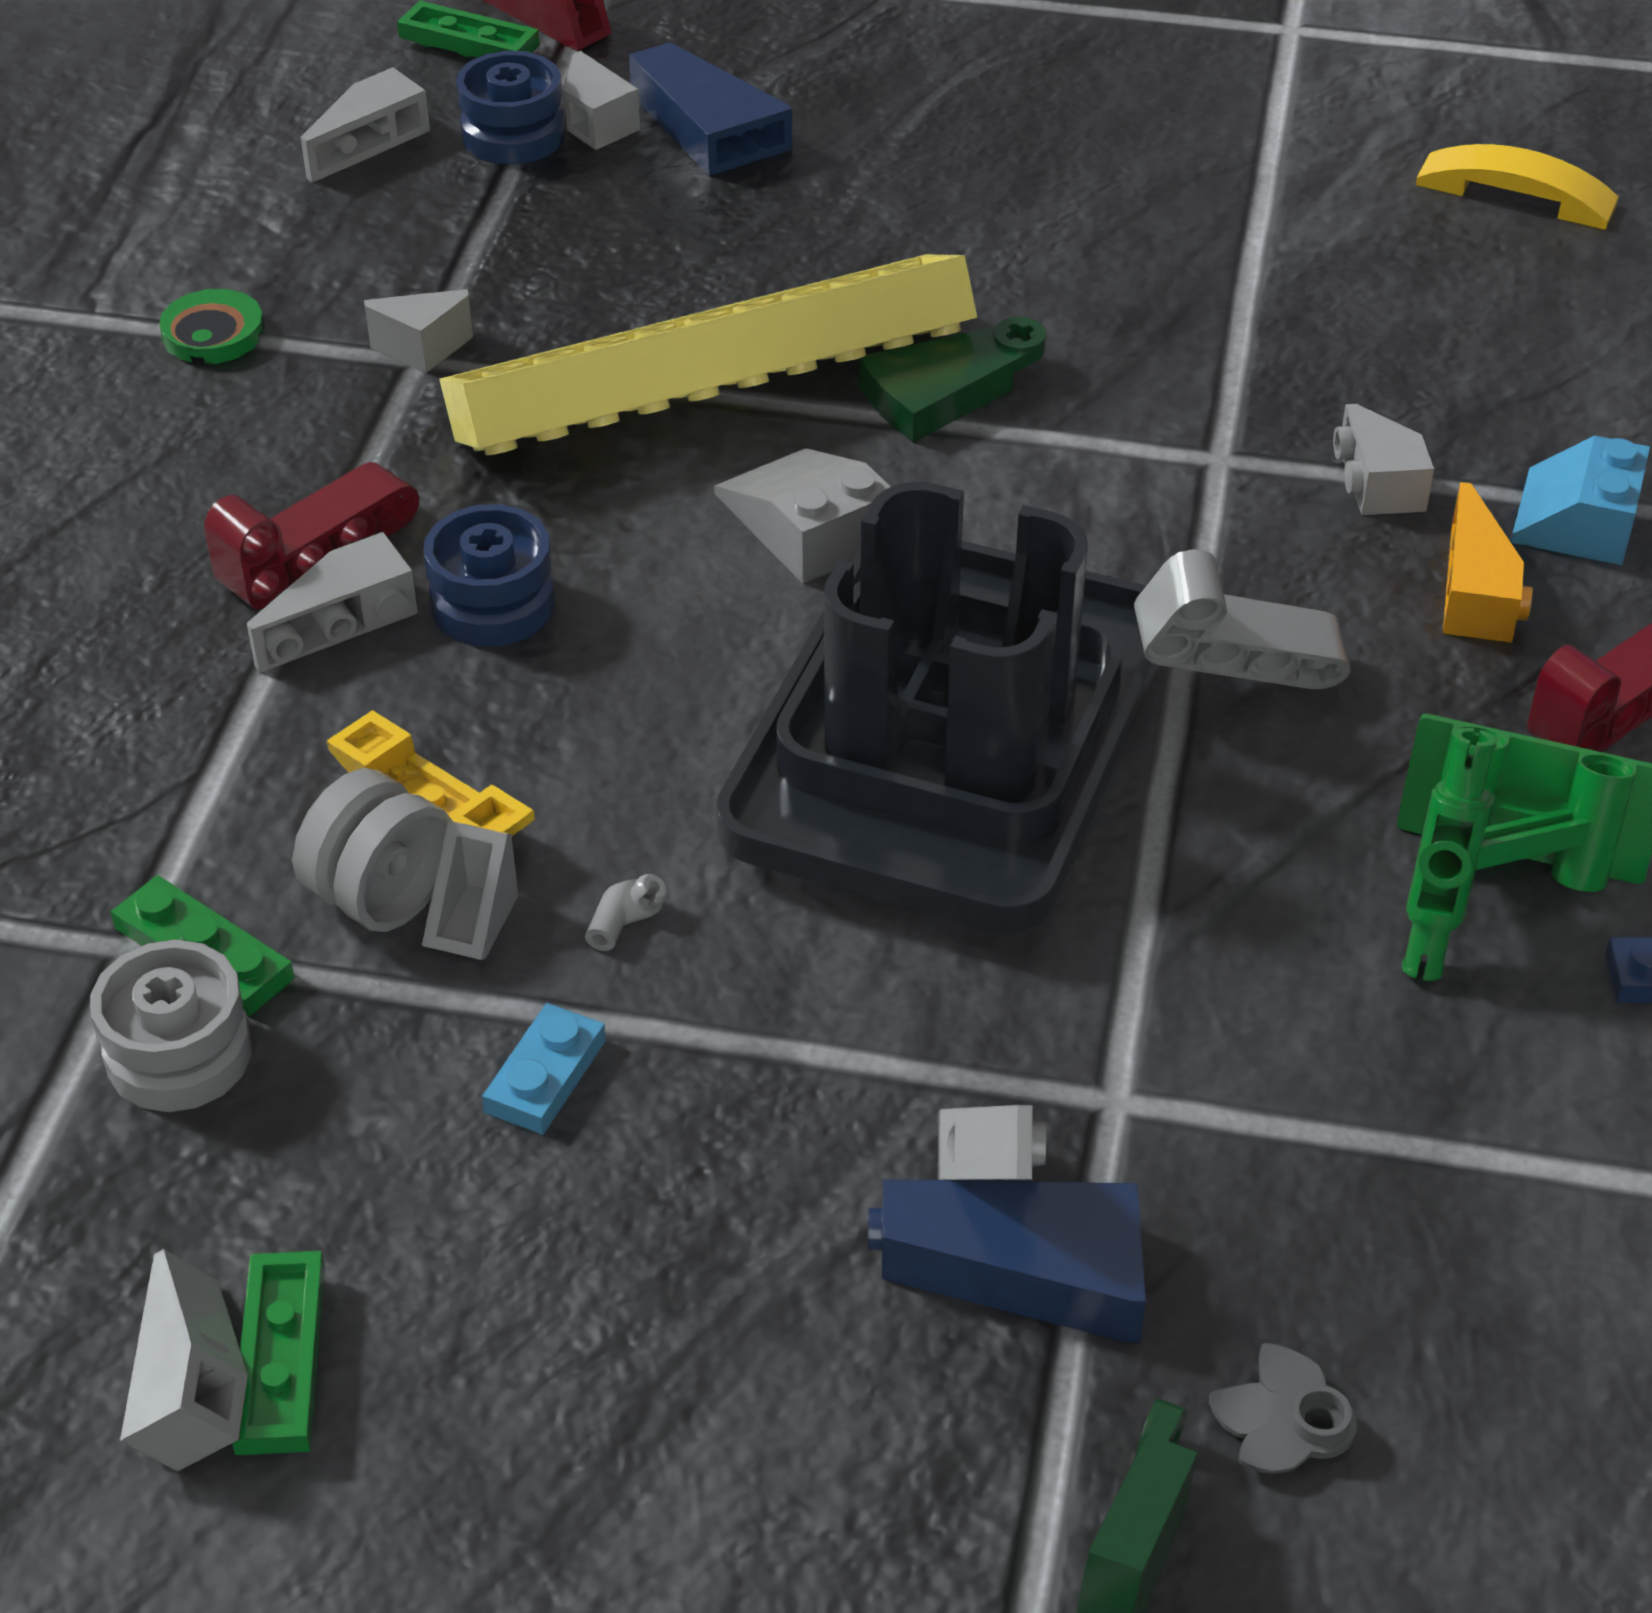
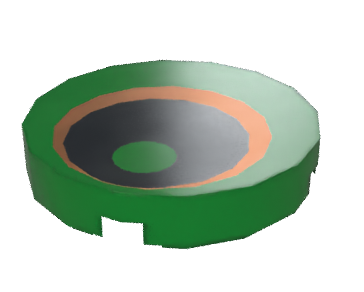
(212, 325)

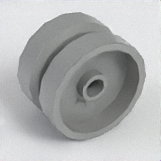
(371, 849)
(171, 1025)

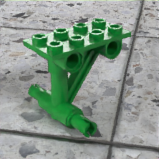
(1510, 798)

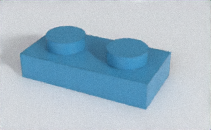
(544, 1068)

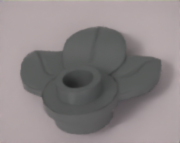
(1277, 1413)

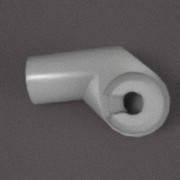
(624, 905)

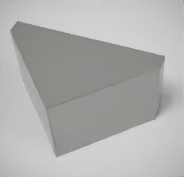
(419, 327)
(471, 890)

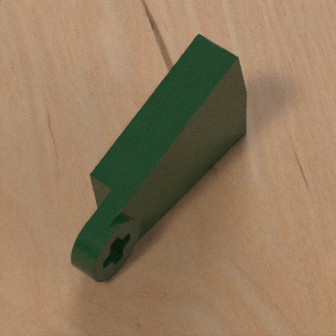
(948, 377)
(1142, 1519)

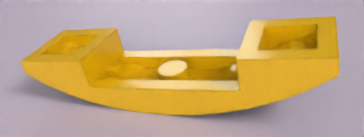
(1524, 171)
(385, 747)

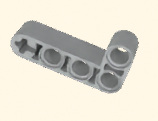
(1198, 628)

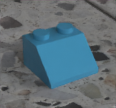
(1583, 500)

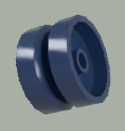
(511, 107)
(490, 575)

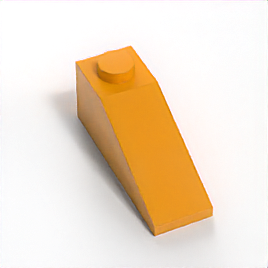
(1483, 575)

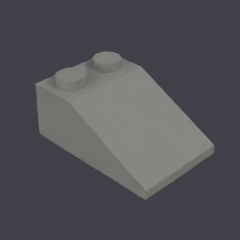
(805, 508)

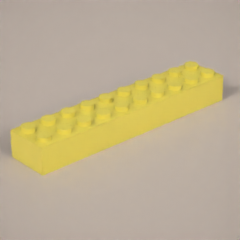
(707, 350)

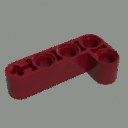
(265, 555)
(1592, 700)

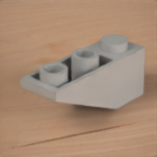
(334, 601)
(989, 1143)
(185, 1369)

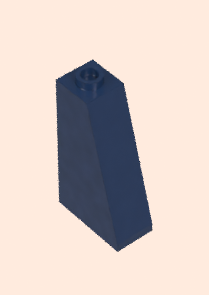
(709, 110)
(1019, 1247)

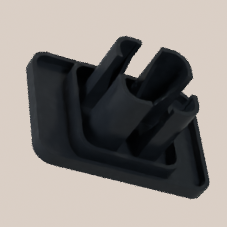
(945, 718)

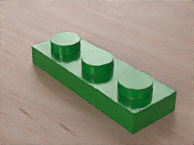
(463, 31)
(167, 913)
(280, 1351)

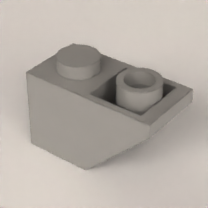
(599, 103)
(1383, 463)

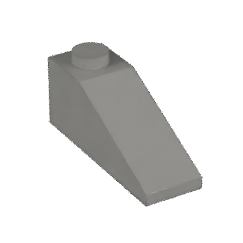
(364, 123)

